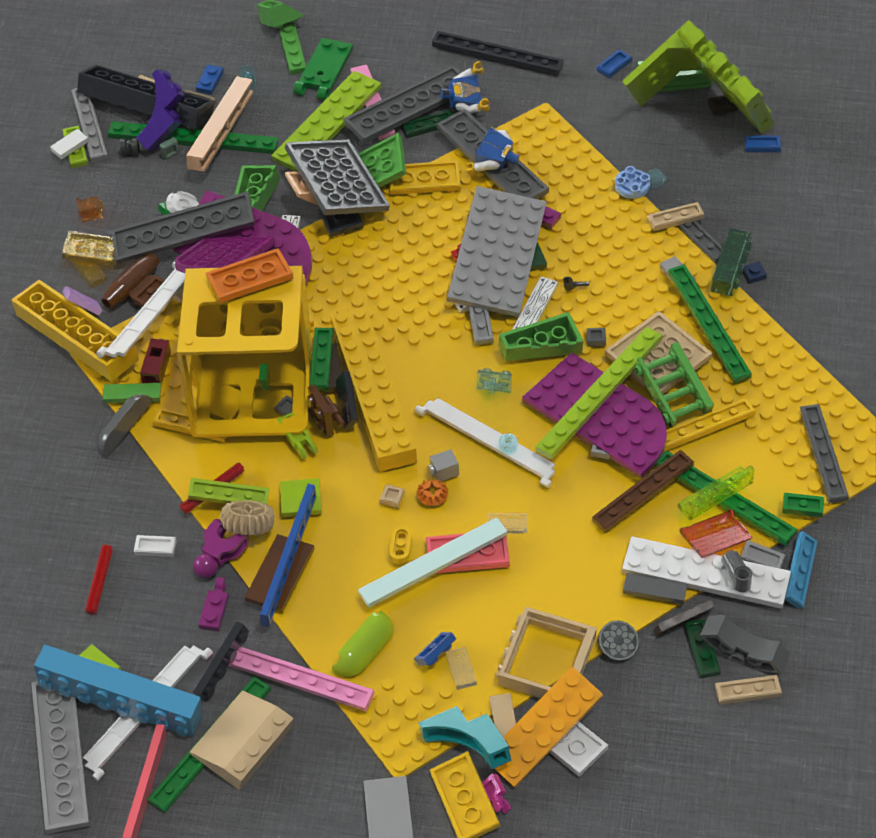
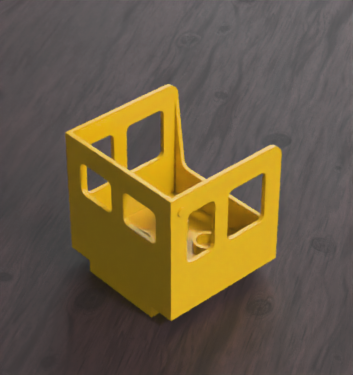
(233, 341)

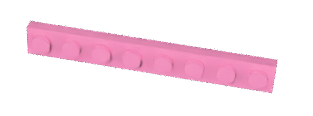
(303, 678)

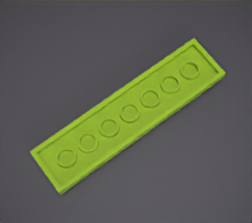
(330, 115)

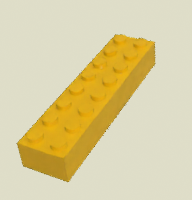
(71, 328)

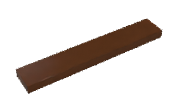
(642, 491)

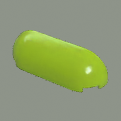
(364, 645)

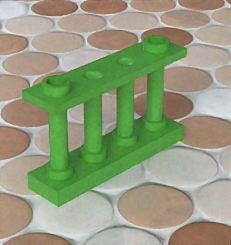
(684, 371)

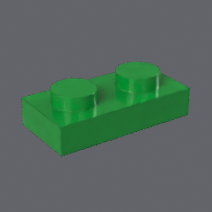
(803, 505)

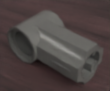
(738, 571)

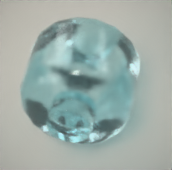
(508, 444)

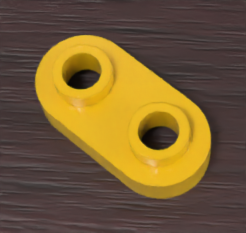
(400, 546)

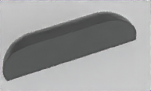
(122, 423)

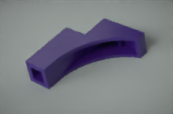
(163, 119)

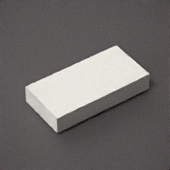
(69, 144)
(155, 546)

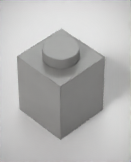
(443, 465)

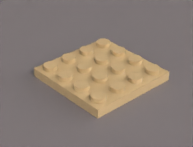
(671, 333)

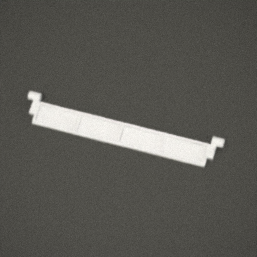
(145, 316)
(488, 437)
(125, 726)

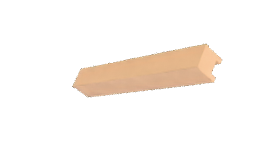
(219, 124)

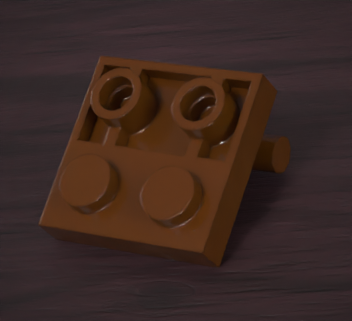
(324, 411)

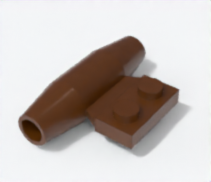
(134, 283)

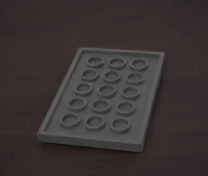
(336, 177)

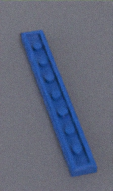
(288, 555)

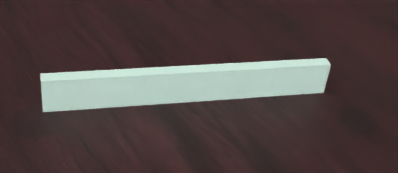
(432, 562)

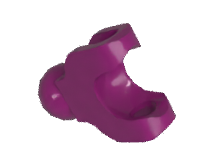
(218, 550)

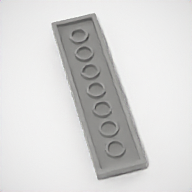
(60, 760)

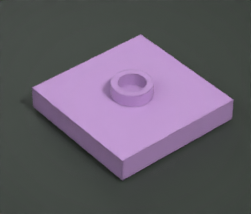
(82, 300)

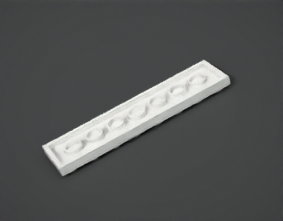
(703, 574)

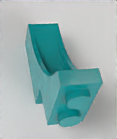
(476, 734)

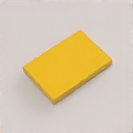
(224, 402)

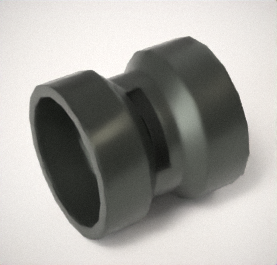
(129, 146)

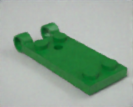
(324, 68)

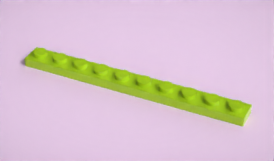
(598, 393)

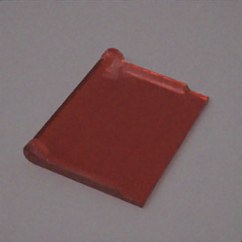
(715, 534)

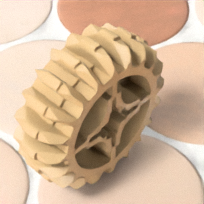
(247, 517)

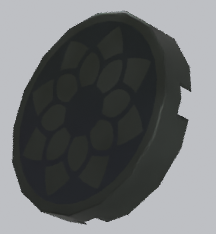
(618, 641)

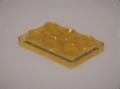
(89, 248)

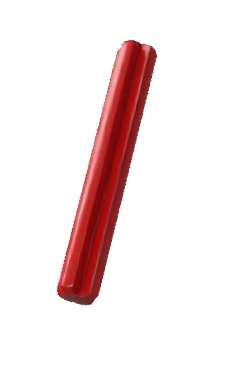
(227, 476)
(99, 579)

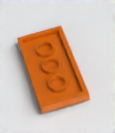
(249, 275)

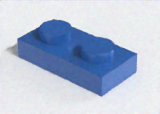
(209, 79)
(440, 644)

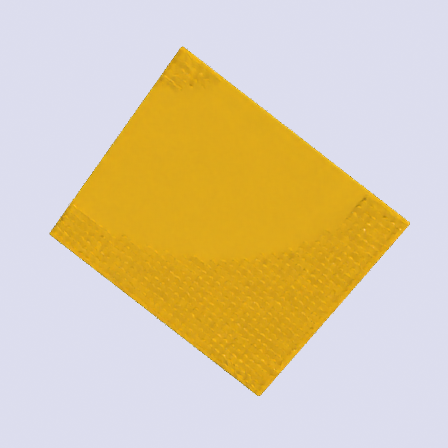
(564, 562)

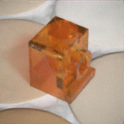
(90, 208)

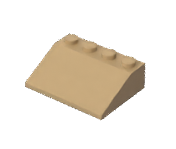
(242, 738)

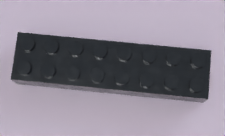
(140, 95)

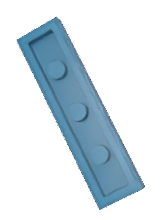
(801, 569)

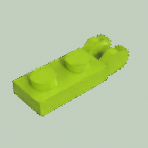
(298, 441)

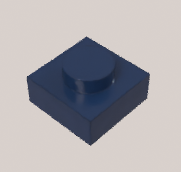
(754, 272)

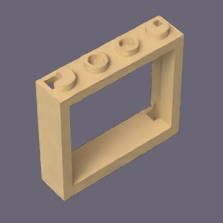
(549, 622)

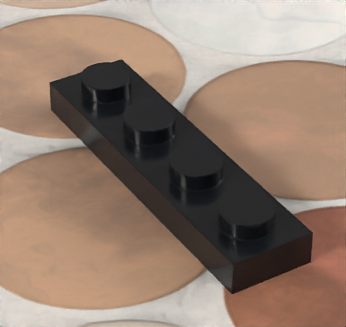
(224, 656)

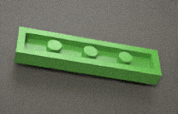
(292, 49)

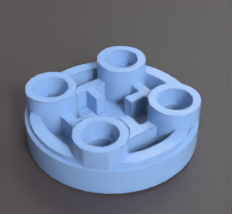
(632, 183)

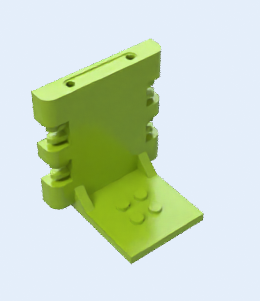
(691, 51)

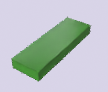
(121, 392)

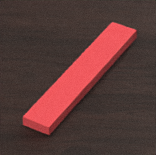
(146, 782)

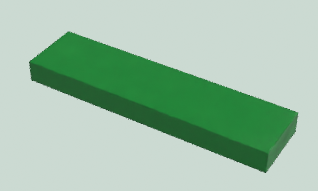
(321, 358)

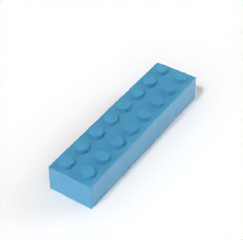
(118, 691)

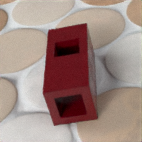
(155, 361)

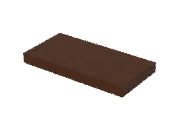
(263, 579)

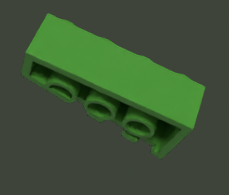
(259, 182)
(542, 339)

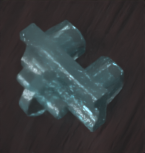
(494, 380)

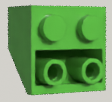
(277, 13)

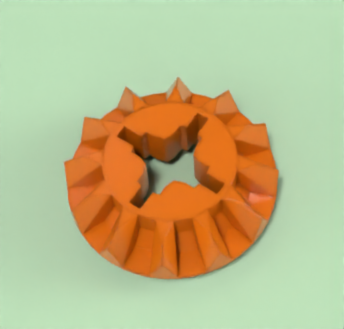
(425, 495)

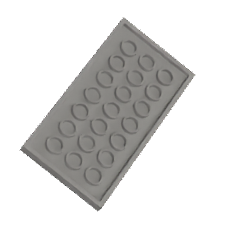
(497, 251)

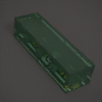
(730, 262)

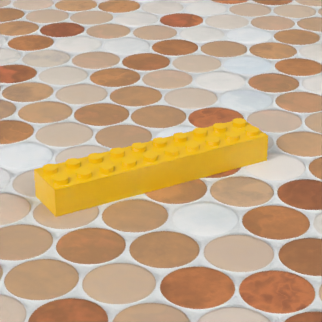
(373, 389)

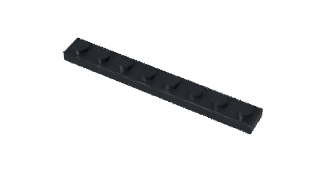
(498, 52)

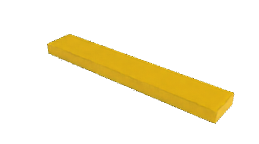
(709, 423)

